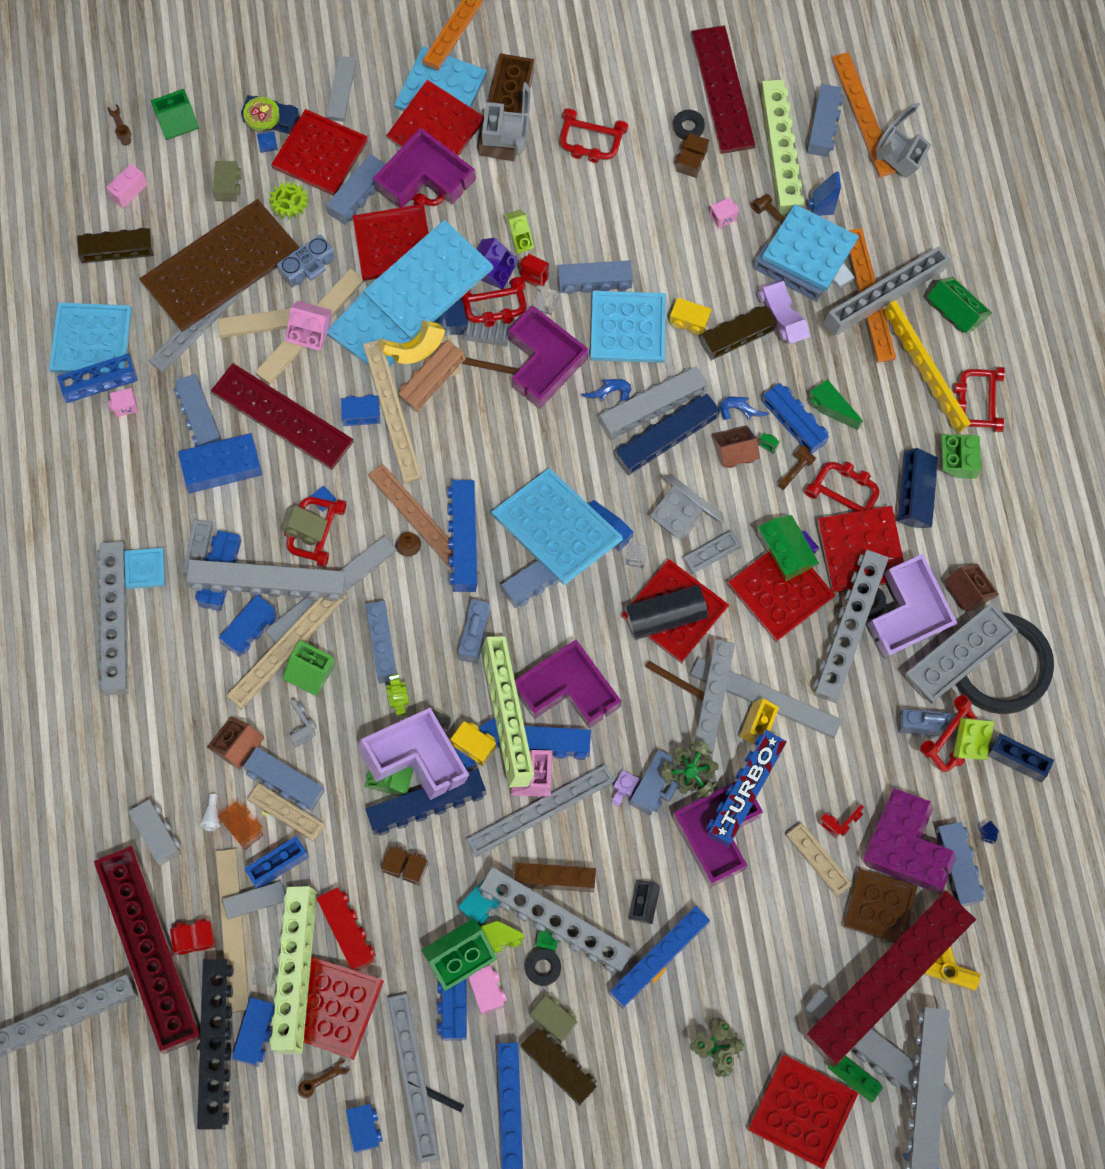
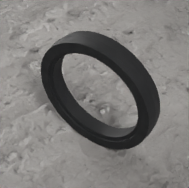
(1016, 705)

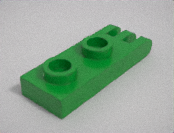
(857, 1079)

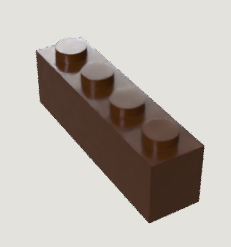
(555, 877)

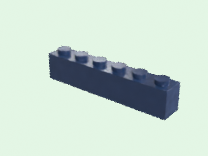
(667, 434)
(418, 806)

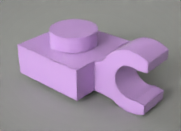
(624, 786)

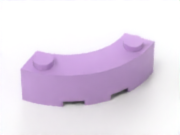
(790, 324)

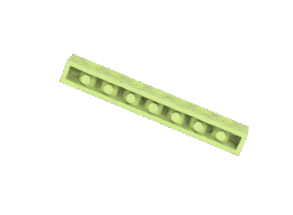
(772, 91)
(507, 712)
(303, 938)

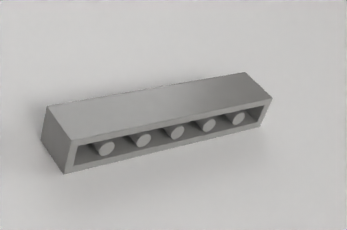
(652, 402)
(715, 694)

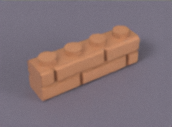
(431, 375)

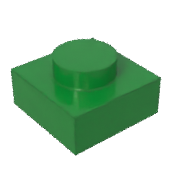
(768, 442)
(545, 941)

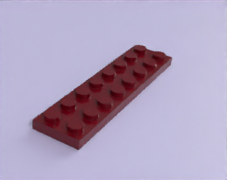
(722, 89)
(282, 416)

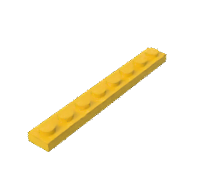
(926, 367)

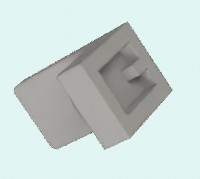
(301, 735)

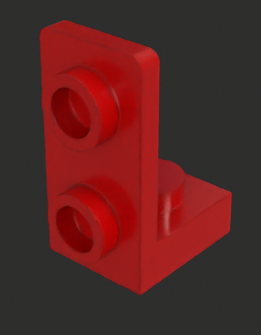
(832, 825)

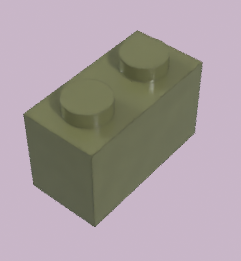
(226, 181)
(303, 525)
(554, 1018)

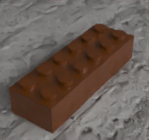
(508, 90)

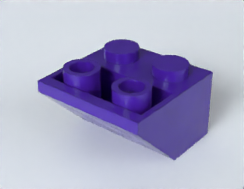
(500, 258)

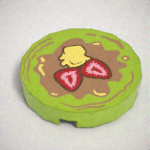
(261, 113)

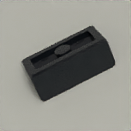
(644, 901)

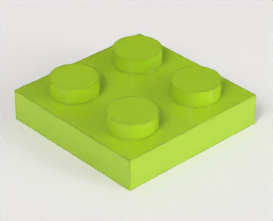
(973, 738)

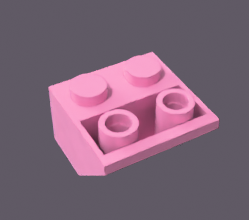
(308, 325)
(542, 779)

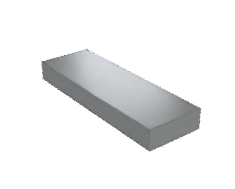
(198, 542)
(711, 552)
(253, 900)

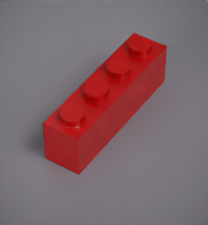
(346, 930)

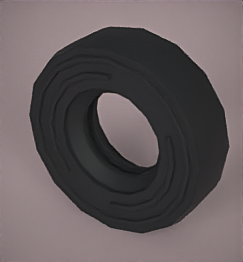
(688, 115)
(880, 603)
(552, 976)

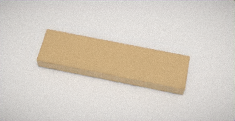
(253, 323)
(285, 812)
(819, 859)

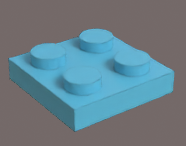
(144, 568)

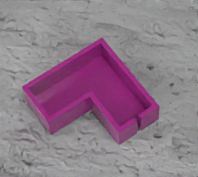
(420, 163)
(552, 352)
(569, 676)
(898, 845)
(712, 858)

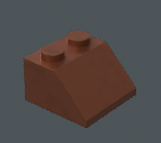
(736, 446)
(971, 587)
(235, 742)

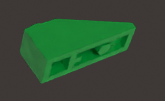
(832, 404)

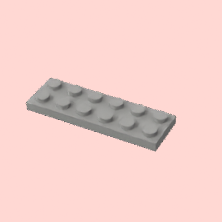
(961, 653)

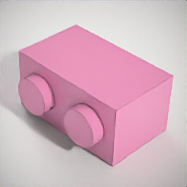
(126, 186)
(486, 990)

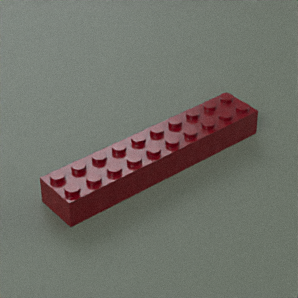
(148, 950)
(889, 979)

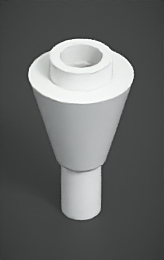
(210, 819)

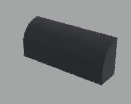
(666, 612)

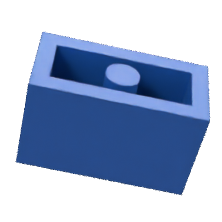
(360, 410)
(363, 1128)

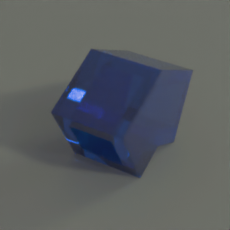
(989, 833)

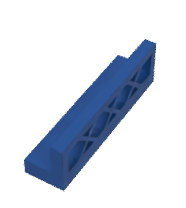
(98, 382)

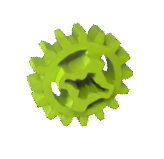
(286, 198)
(397, 695)

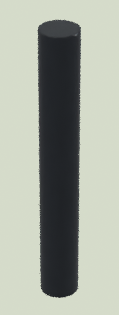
(442, 1099)

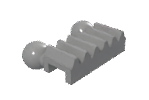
(489, 335)

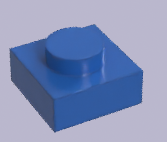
(267, 142)

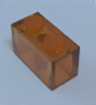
(241, 825)

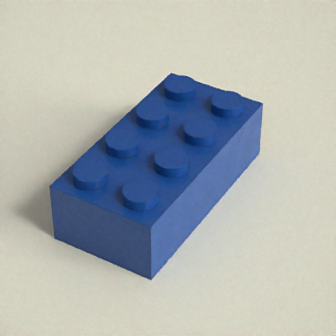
(220, 463)

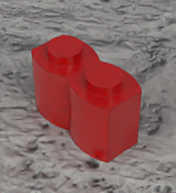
(534, 270)
(192, 937)

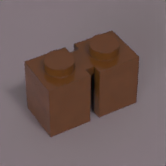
(692, 155)
(396, 860)

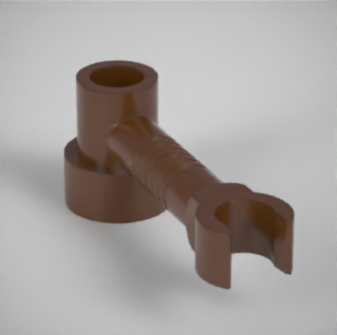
(122, 131)
(763, 203)
(804, 458)
(336, 1071)

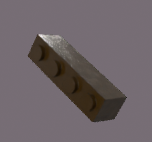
(115, 245)
(738, 332)
(558, 1066)

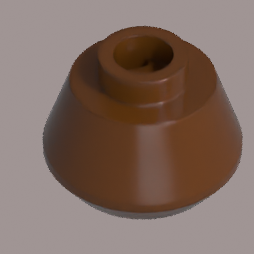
(408, 544)

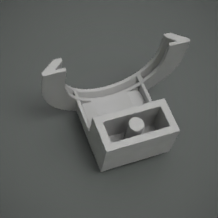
(507, 128)
(899, 151)
(682, 508)

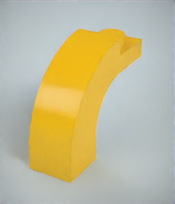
(418, 348)

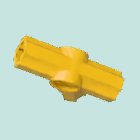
(961, 976)

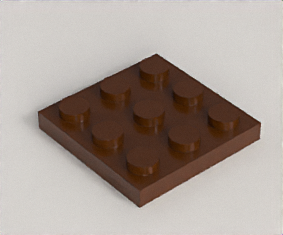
(880, 906)

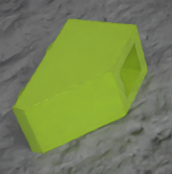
(519, 230)
(502, 936)

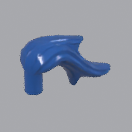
(610, 386)
(741, 404)

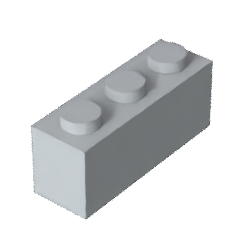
(155, 832)

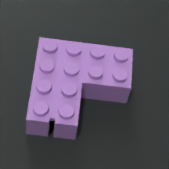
(921, 609)
(418, 744)

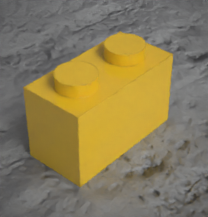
(690, 316)
(759, 719)
(474, 743)

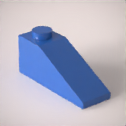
(825, 196)
(618, 524)

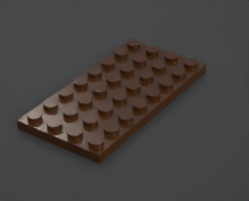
(219, 265)

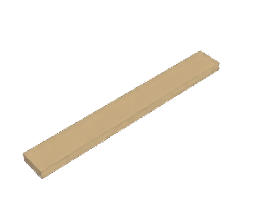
(288, 351)
(392, 412)
(282, 650)
(233, 929)

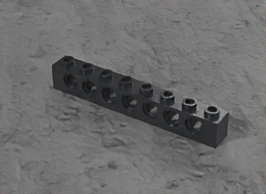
(212, 969)

